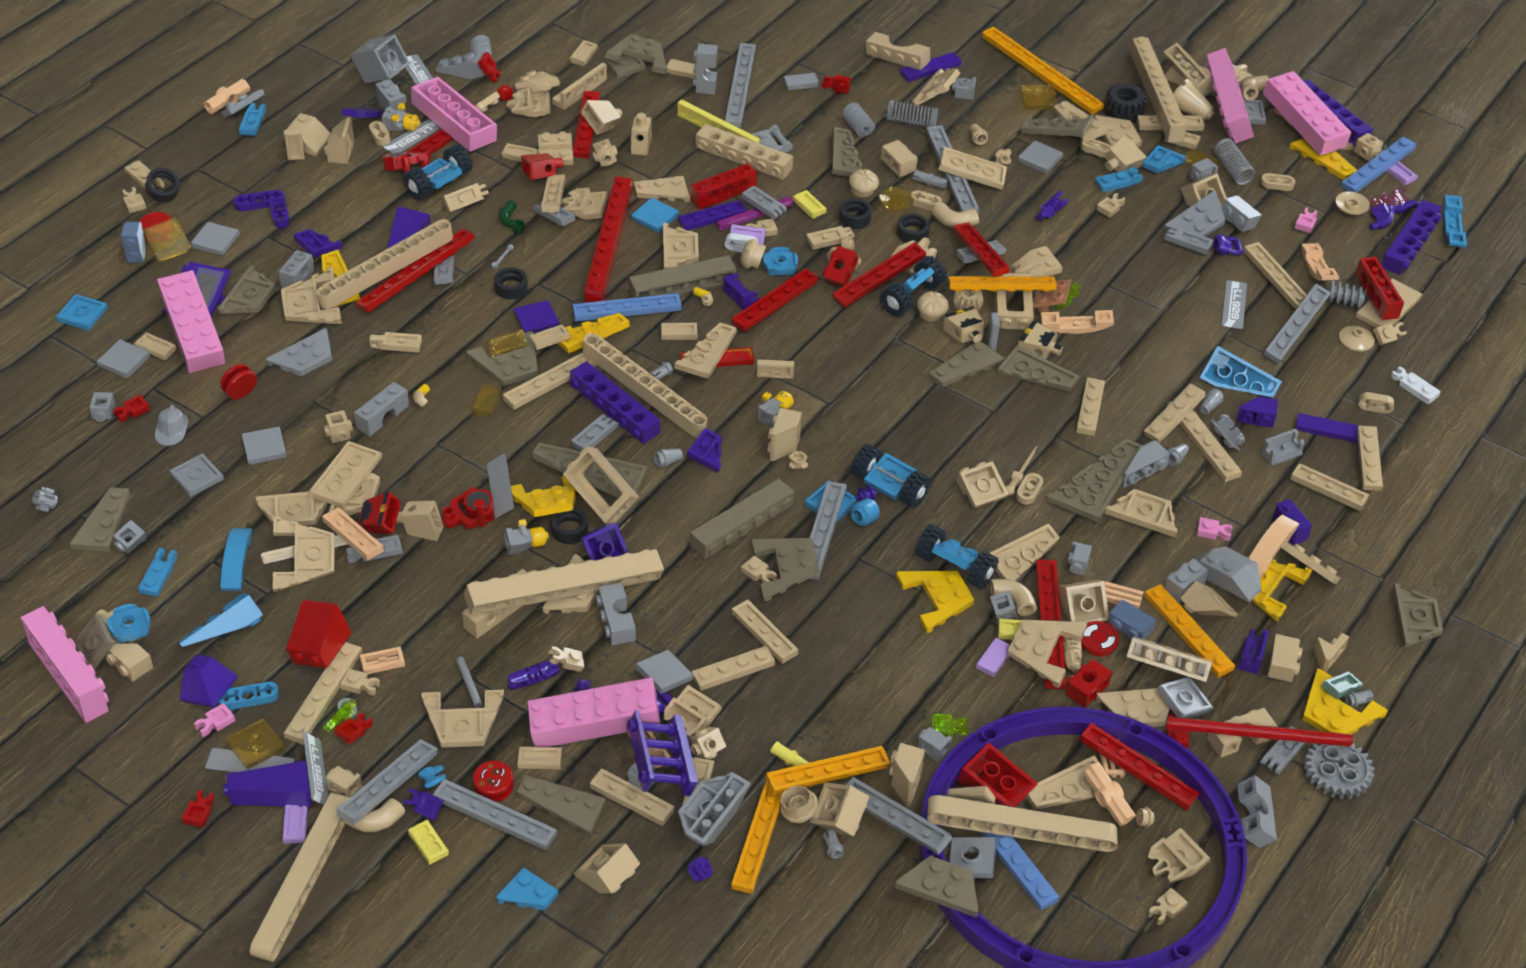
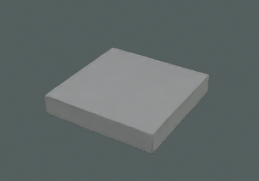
(1255, 111)
(1040, 157)
(215, 238)
(123, 358)
(264, 445)
(196, 475)
(665, 671)
(1184, 698)

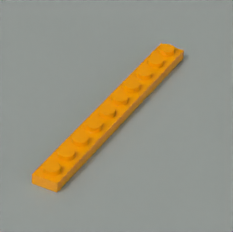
(1043, 70)

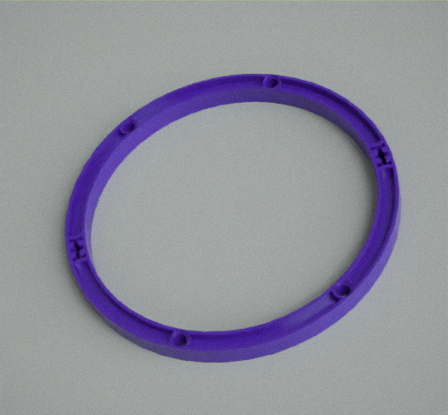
(1141, 738)

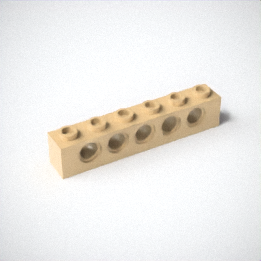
(744, 151)

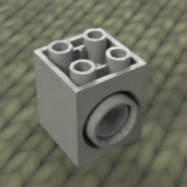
(380, 59)

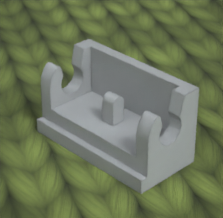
(1282, 447)

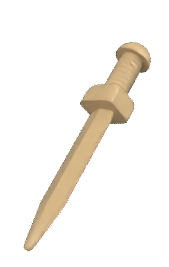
(1017, 477)

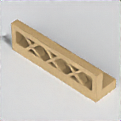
(576, 90)

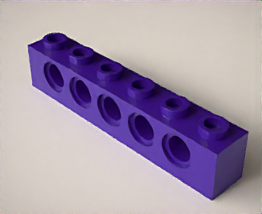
(1352, 122)
(1412, 237)
(614, 402)

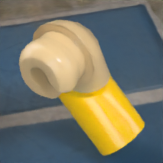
(705, 296)
(419, 395)

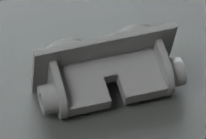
(1232, 437)

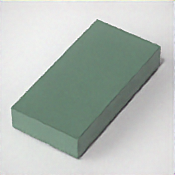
(1342, 685)

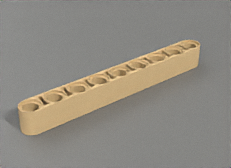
(384, 264)
(644, 384)
(1022, 823)
(299, 881)

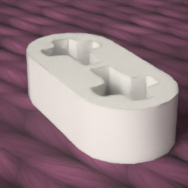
(739, 241)

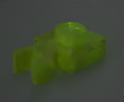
(1073, 292)
(345, 712)
(947, 725)

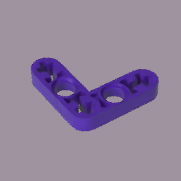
(272, 199)

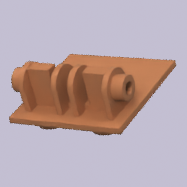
(1054, 297)

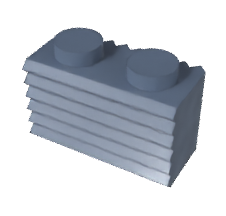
(133, 242)
(1131, 620)

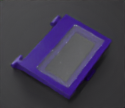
(211, 283)

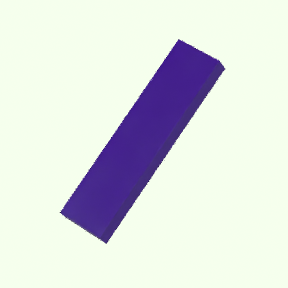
(942, 62)
(362, 112)
(710, 215)
(1326, 427)

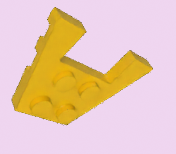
(546, 501)
(1271, 580)
(945, 590)
(1333, 715)

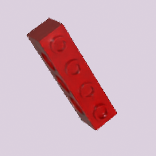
(723, 186)
(1379, 288)

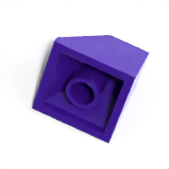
(604, 542)
(205, 681)

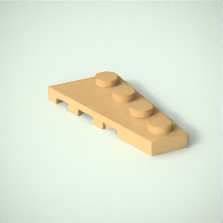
(707, 353)
(1063, 787)

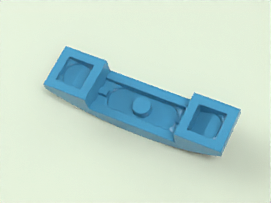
(1453, 221)
(234, 559)

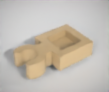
(133, 201)
(1110, 206)
(767, 224)
(1388, 333)
(757, 569)
(570, 658)
(357, 681)
(1168, 904)

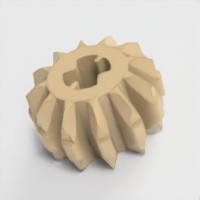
(968, 298)

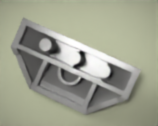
(1231, 572)
(712, 807)

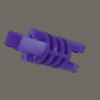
(1052, 206)
(532, 675)

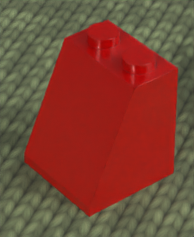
(317, 634)

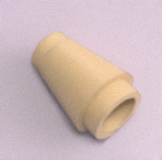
(978, 135)

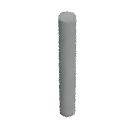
(469, 682)

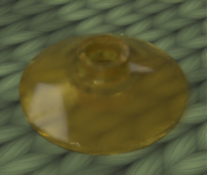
(896, 198)

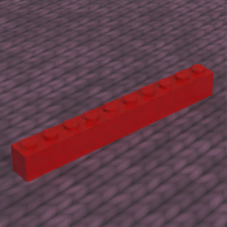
(608, 240)

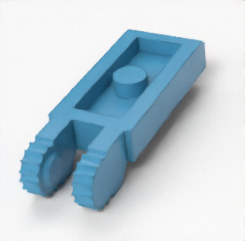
(252, 120)
(1118, 180)
(157, 573)

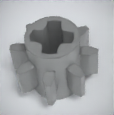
(44, 499)

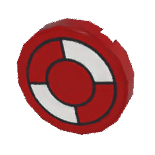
(1100, 639)

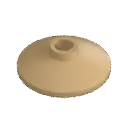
(1352, 203)
(1356, 338)

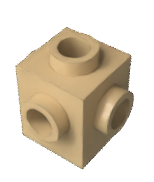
(1368, 147)
(604, 153)
(338, 426)
(706, 742)

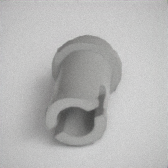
(662, 371)
(1354, 699)
(834, 849)

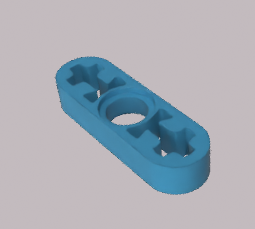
(264, 698)

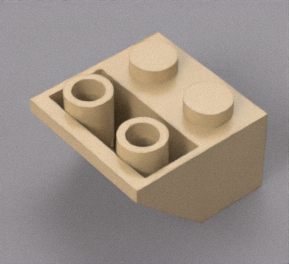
(785, 434)

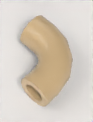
(1252, 86)
(949, 217)
(1020, 595)
(380, 818)

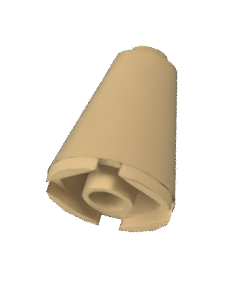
(1192, 101)

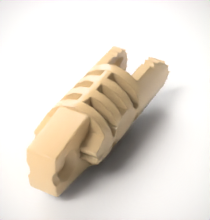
(1072, 654)

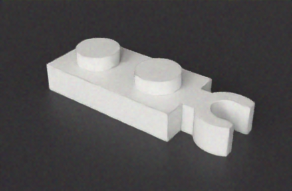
(1415, 385)

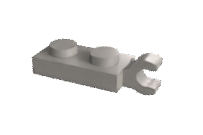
(391, 548)

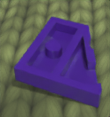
(316, 243)
(707, 450)

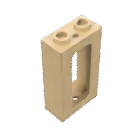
(1014, 319)
(575, 475)

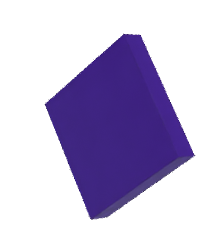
(536, 317)

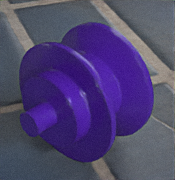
(867, 493)
(582, 685)
(700, 869)

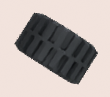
(1125, 102)

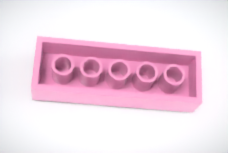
(1229, 96)
(1307, 113)
(454, 114)
(191, 321)
(65, 664)
(591, 712)

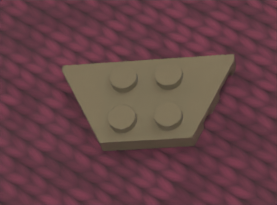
(248, 294)
(1417, 616)
(942, 884)

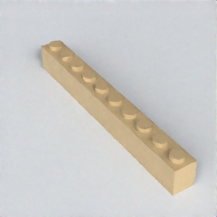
(1158, 90)
(562, 581)

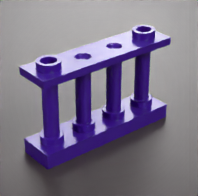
(677, 744)

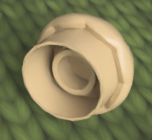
(863, 182)
(752, 254)
(932, 306)
(798, 804)

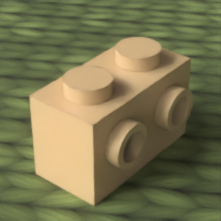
(899, 158)
(1284, 658)

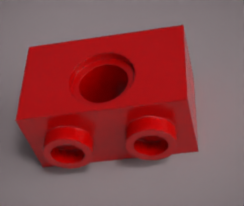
(841, 276)
(1089, 681)

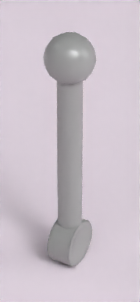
(495, 265)

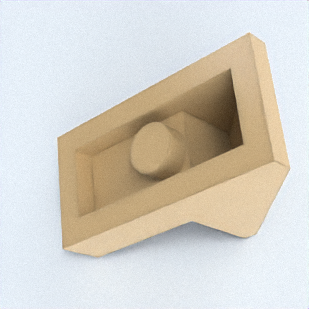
(1327, 652)

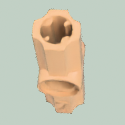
(226, 95)
(1109, 794)

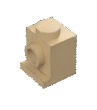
(343, 782)

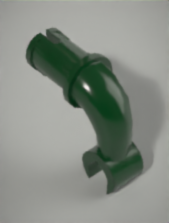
(505, 215)

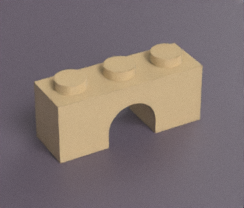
(1230, 744)

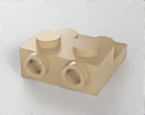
(557, 146)
(982, 484)

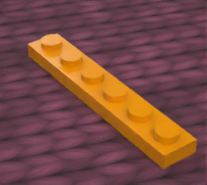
(1007, 283)
(1188, 629)
(828, 769)
(757, 841)

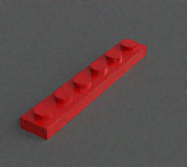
(584, 132)
(981, 249)
(879, 274)
(774, 300)
(1139, 766)

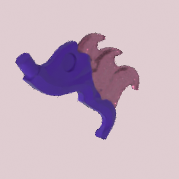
(1387, 206)

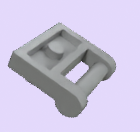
(767, 140)

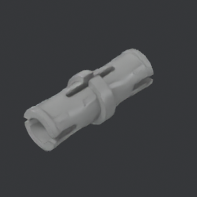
(930, 179)

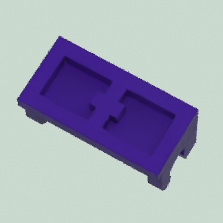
(738, 292)
(1253, 652)

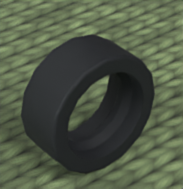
(163, 173)
(912, 220)
(855, 222)
(508, 274)
(572, 536)

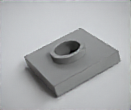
(983, 864)

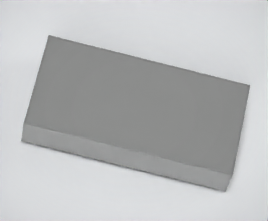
(801, 81)
(993, 331)

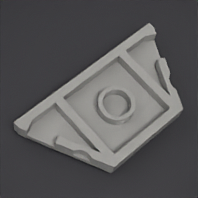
(1201, 217)
(304, 355)

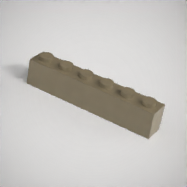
(682, 278)
(741, 518)

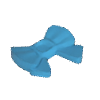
(428, 775)

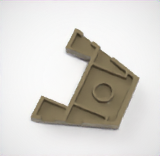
(639, 48)
(510, 366)
(795, 561)

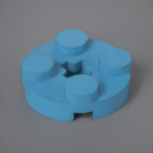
(774, 267)
(123, 632)

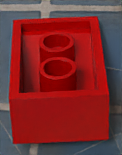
(999, 774)

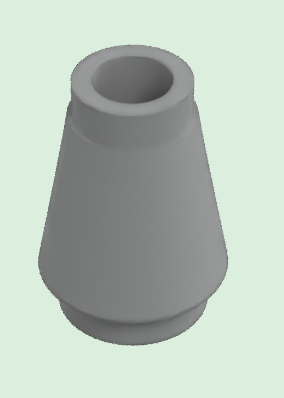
(1212, 399)
(1177, 454)
(665, 457)

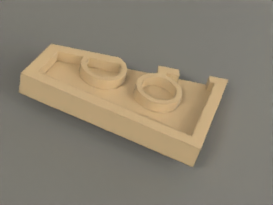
(669, 188)

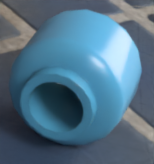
(865, 512)

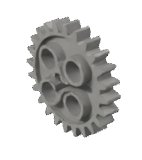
(1339, 769)

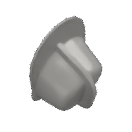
(171, 426)

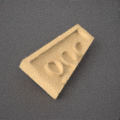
(1068, 110)
(1023, 552)

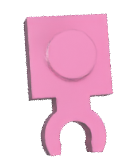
(1306, 221)
(1211, 529)
(216, 718)

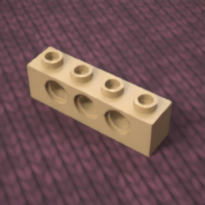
(1188, 68)
(481, 623)
(1169, 658)

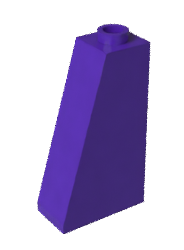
(406, 224)
(270, 786)

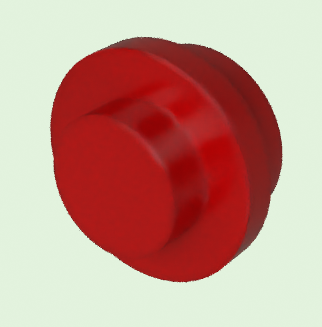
(505, 92)

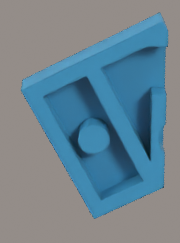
(1162, 159)
(528, 891)

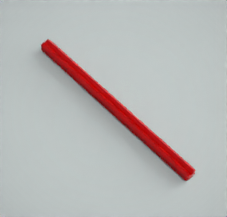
(1259, 731)

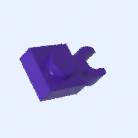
(425, 803)

